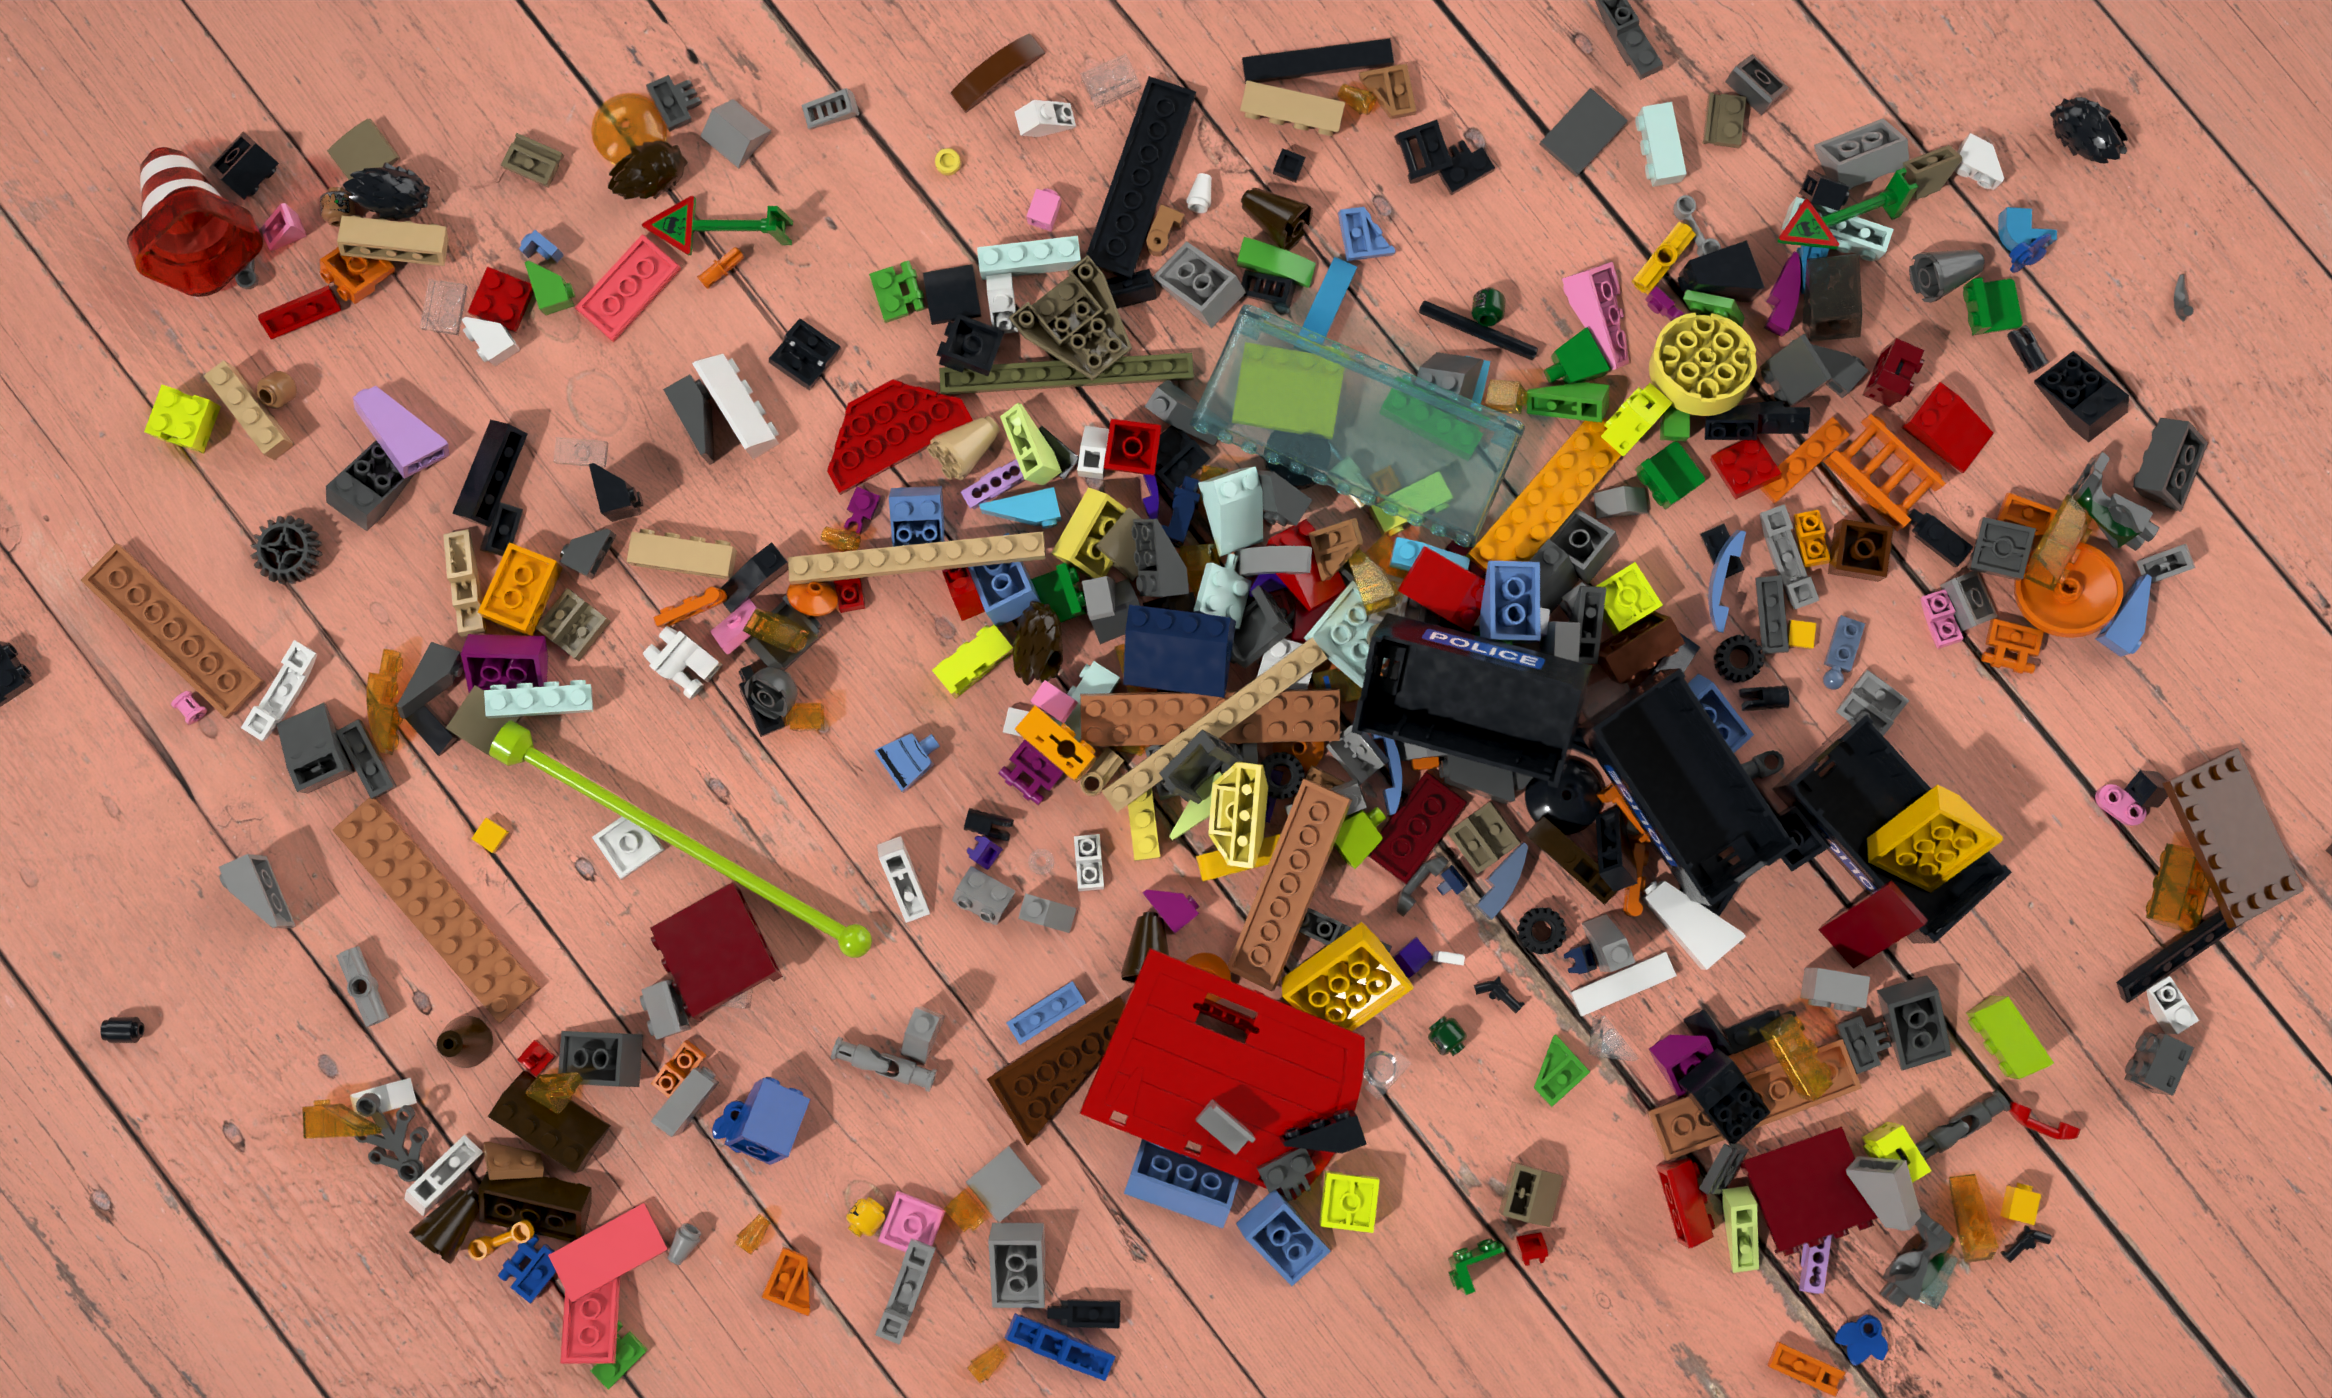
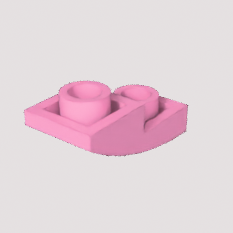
(1940, 619)

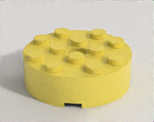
(1703, 363)

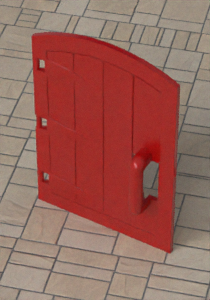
(1169, 1068)

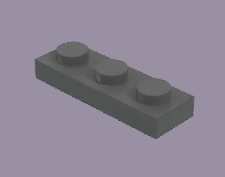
(1772, 615)
(366, 759)

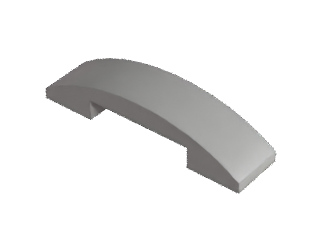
(1786, 557)
(1273, 560)
(905, 1291)

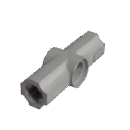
(356, 970)

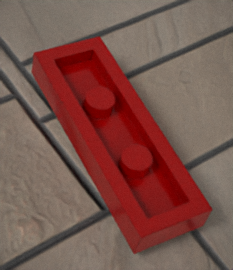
(299, 312)

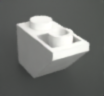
(1044, 118)
(1979, 162)
(1001, 301)
(492, 338)
(1093, 452)
(2170, 1007)

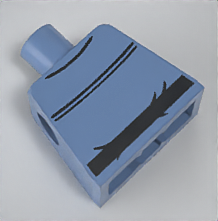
(907, 759)

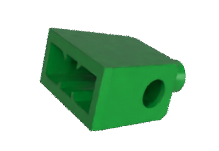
(1577, 360)

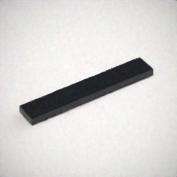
(1318, 61)
(2173, 957)

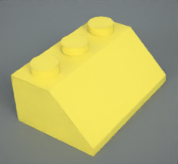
(1086, 528)

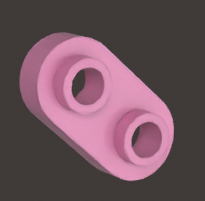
(2121, 806)

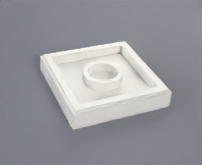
(627, 846)

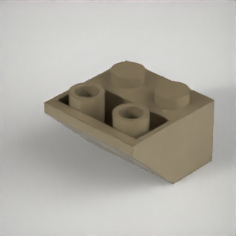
(1530, 1194)

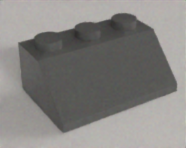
(2170, 463)

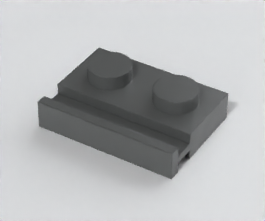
(1723, 1168)

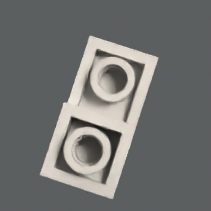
(1089, 862)

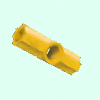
(1672, 247)

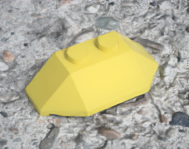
(1239, 813)

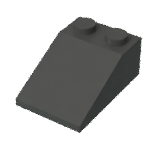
(1795, 372)
(695, 412)
(1915, 1022)
(602, 1057)

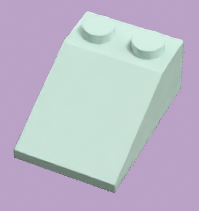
(1234, 509)

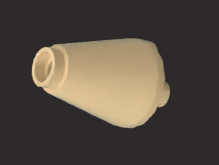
(963, 446)

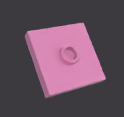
(729, 631)
(911, 1219)

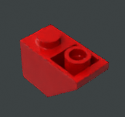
(963, 592)

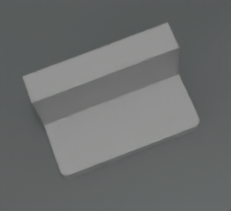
(1224, 1127)

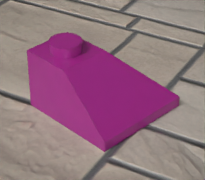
(1678, 1056)

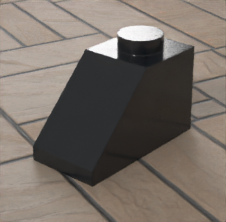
(1824, 190)

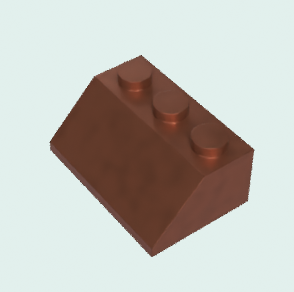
(1639, 647)

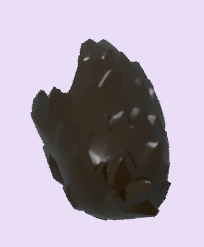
(647, 170)
(1037, 644)

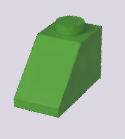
(550, 289)

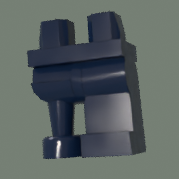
(1183, 506)

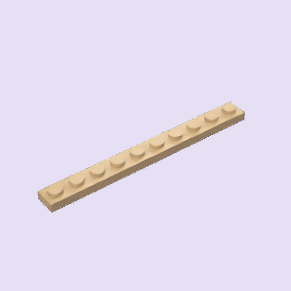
(916, 558)
(1217, 721)

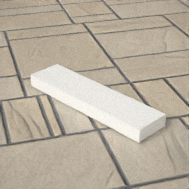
(1623, 984)

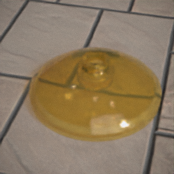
(644, 125)

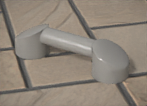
(1682, 210)

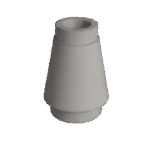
(684, 1242)

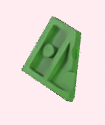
(1707, 304)
(1559, 1072)

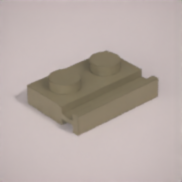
(1724, 120)
(532, 160)

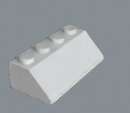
(737, 405)

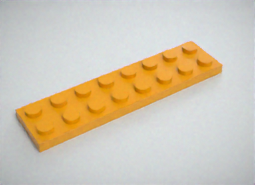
(1548, 498)

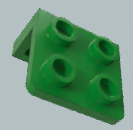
(1992, 306)
(1670, 475)
(1061, 592)
(1462, 1258)

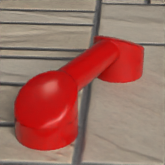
(2063, 1132)

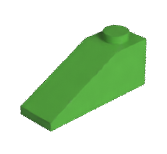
(1570, 401)

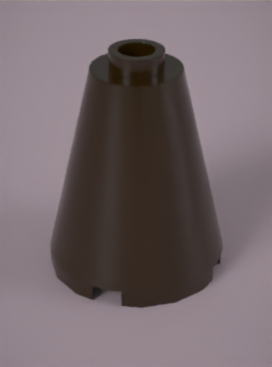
(1277, 216)
(1147, 934)
(465, 1041)
(448, 1224)

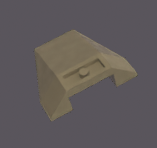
(1077, 322)

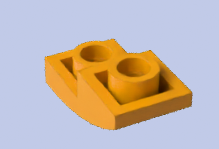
(1810, 538)

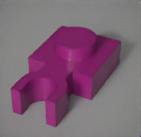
(1662, 304)
(862, 505)

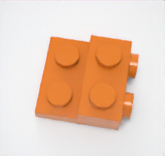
(354, 275)

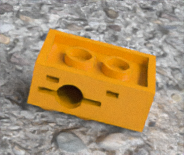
(520, 589)
(1057, 743)

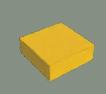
(1801, 634)
(490, 835)

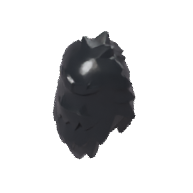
(2089, 130)
(388, 191)

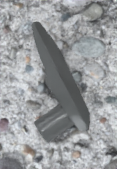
(2181, 300)

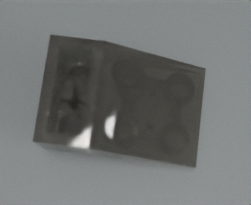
(1832, 298)

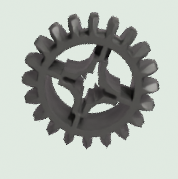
(286, 530)

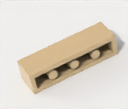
(1293, 107)
(392, 240)
(249, 410)
(681, 555)

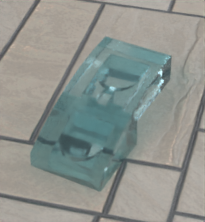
(1935, 1291)

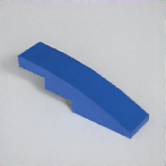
(1060, 1347)

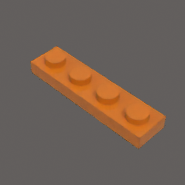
(1806, 458)

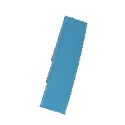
(1329, 297)

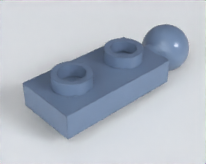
(1842, 650)

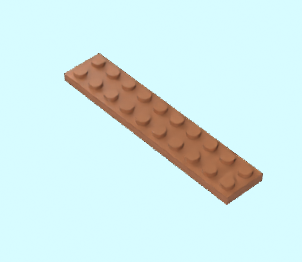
(1161, 716)
(436, 909)

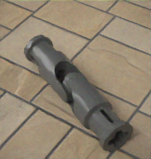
(1947, 1135)

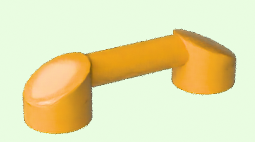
(485, 1245)

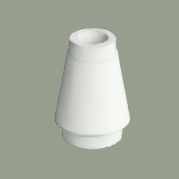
(1200, 195)

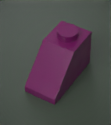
(1173, 907)

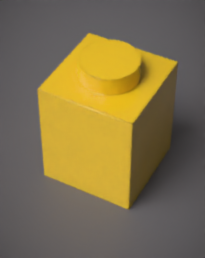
(2020, 1203)

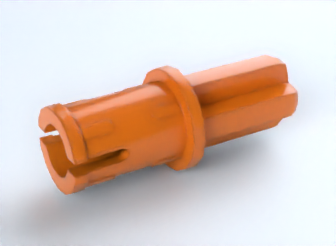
(720, 267)

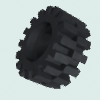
(1754, 658)
(1295, 767)
(1557, 930)

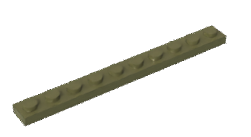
(1060, 375)

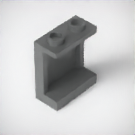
(1259, 629)
(777, 657)
(1196, 764)

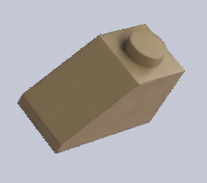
(1931, 170)

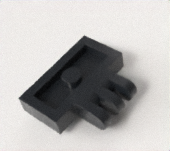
(1466, 168)

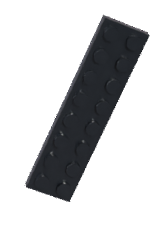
(1140, 177)

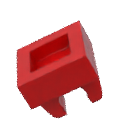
(536, 1058)
(1532, 1247)

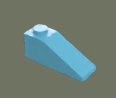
(1031, 508)
(1406, 552)

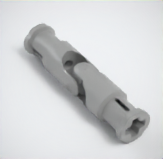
(870, 1059)

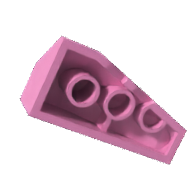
(1595, 302)

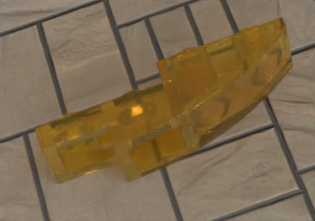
(381, 709)

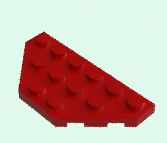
(889, 428)

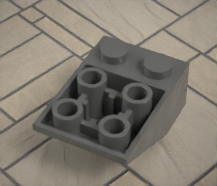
(366, 487)
(1158, 563)
(313, 750)

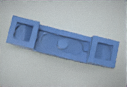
(1733, 547)
(1392, 795)

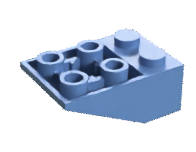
(916, 515)

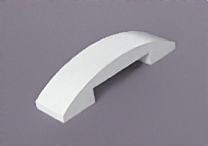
(282, 692)

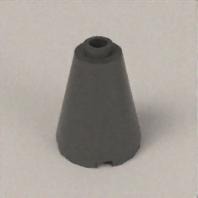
(1943, 271)

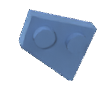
(1362, 236)

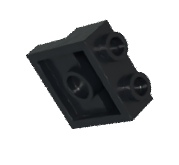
(969, 345)
(13, 674)

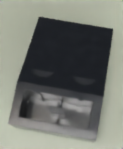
(2083, 396)
(1724, 1096)

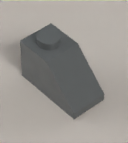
(587, 552)

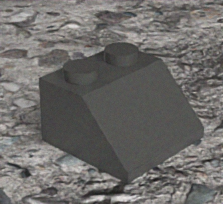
(1452, 373)
(1281, 500)
(1586, 543)

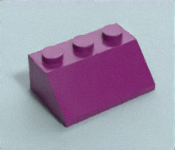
(504, 660)

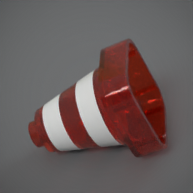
(187, 229)

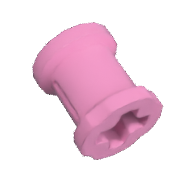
(189, 707)

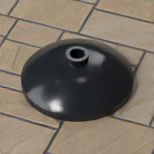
(1567, 815)

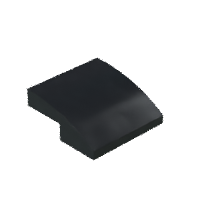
(951, 293)
(804, 354)
(1177, 457)

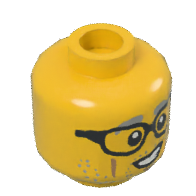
(865, 1217)

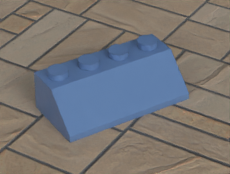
(1181, 1184)

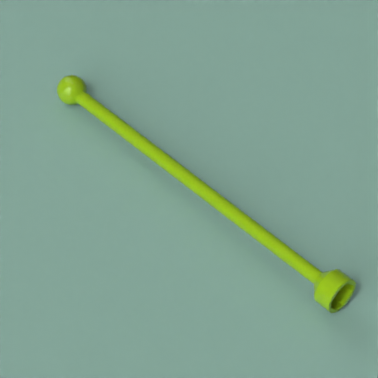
(515, 745)

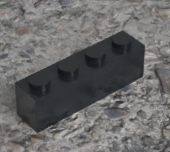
(490, 473)

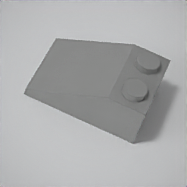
(1200, 284)
(255, 885)
(1017, 1265)

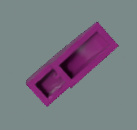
(1784, 296)

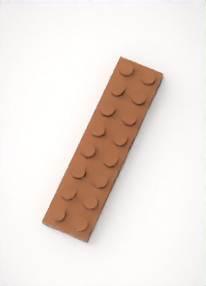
(172, 630)
(1289, 884)
(1684, 1128)

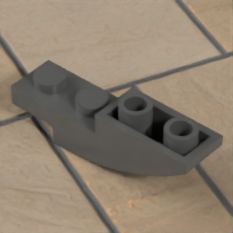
(1628, 37)
(1325, 928)

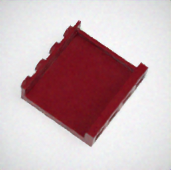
(714, 951)
(1808, 1191)

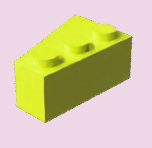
(973, 660)

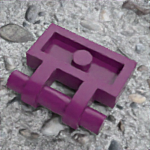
(1036, 766)

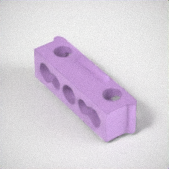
(986, 481)
(1821, 1267)

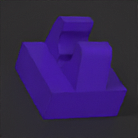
(985, 852)

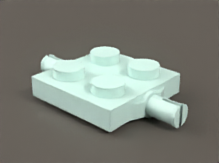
(1223, 591)

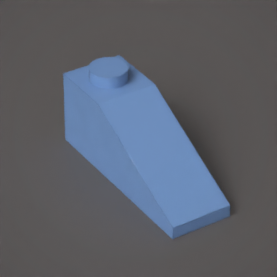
(2129, 623)

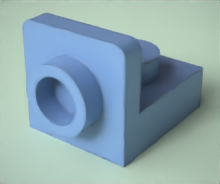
(537, 242)

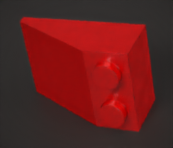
(1948, 427)
(1308, 586)
(1444, 588)

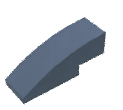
(1503, 882)

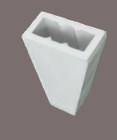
(1691, 924)

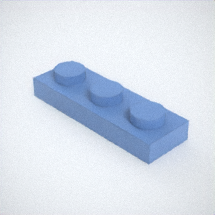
(1046, 1013)

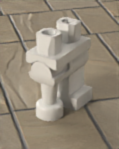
(678, 655)

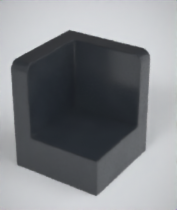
(2147, 789)

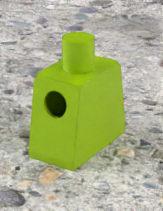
(1359, 836)

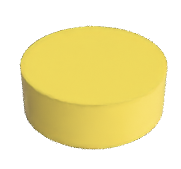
(947, 161)

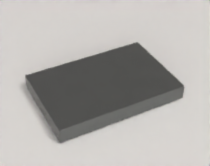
(1583, 132)

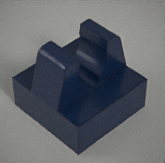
(1452, 880)
(1583, 959)

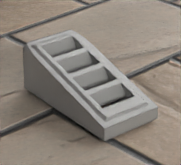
(842, 114)

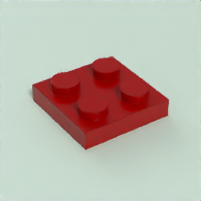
(501, 299)
(1745, 467)

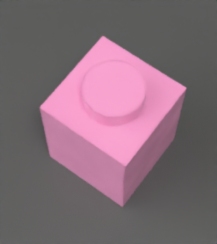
(1044, 209)

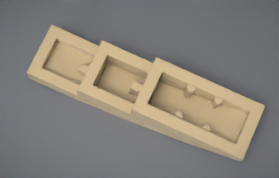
(464, 581)

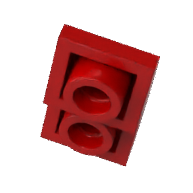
(849, 594)

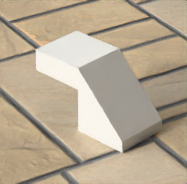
(391, 1095)

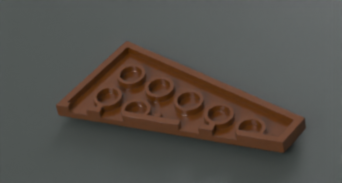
(1046, 1076)

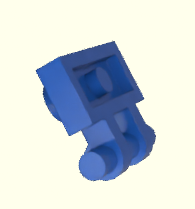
(535, 1276)

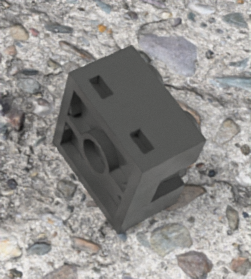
(2001, 548)
(2158, 1063)

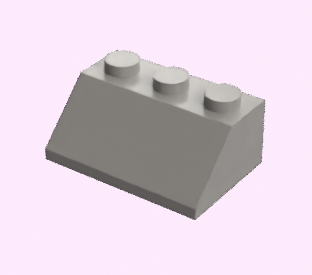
(1863, 153)

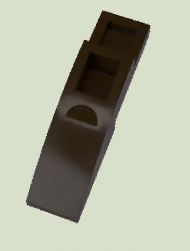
(1570, 858)

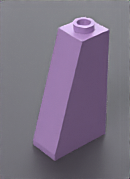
(400, 434)

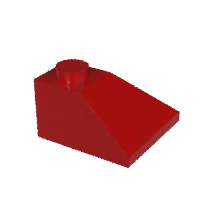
(1132, 447)

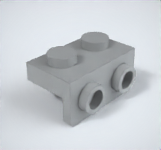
(1357, 754)
(983, 895)

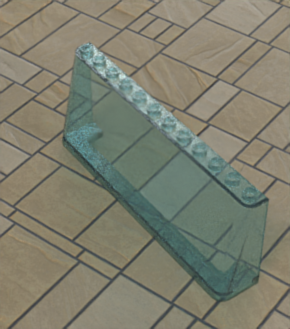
(1358, 425)

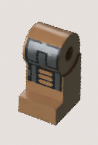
(1161, 230)

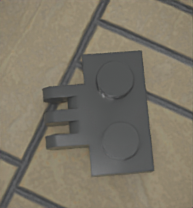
(673, 101)
(1862, 1042)
(1287, 1172)

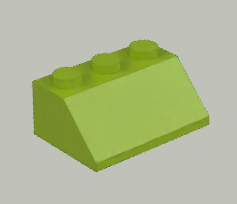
(2008, 1037)

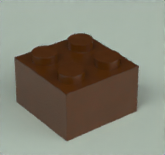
(1860, 550)

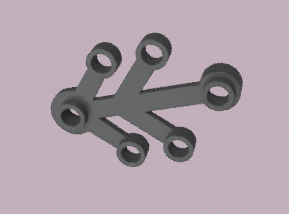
(393, 1140)

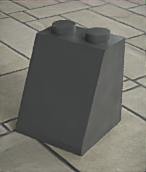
(1556, 575)
(1478, 778)

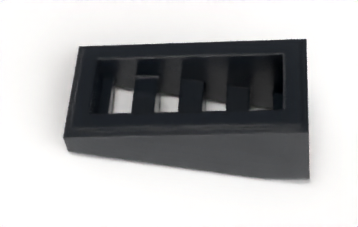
(1280, 282)

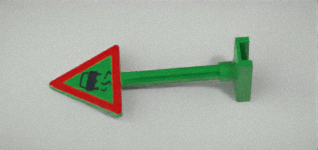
(678, 225)
(1812, 230)

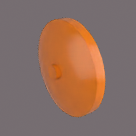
(2078, 606)

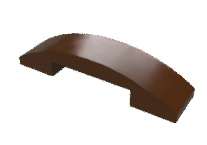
(996, 70)

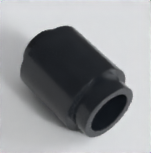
(122, 1030)

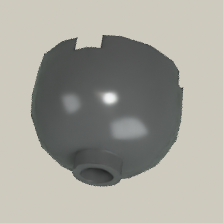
(772, 692)

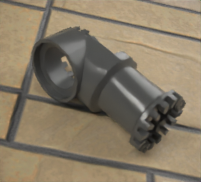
(1757, 768)

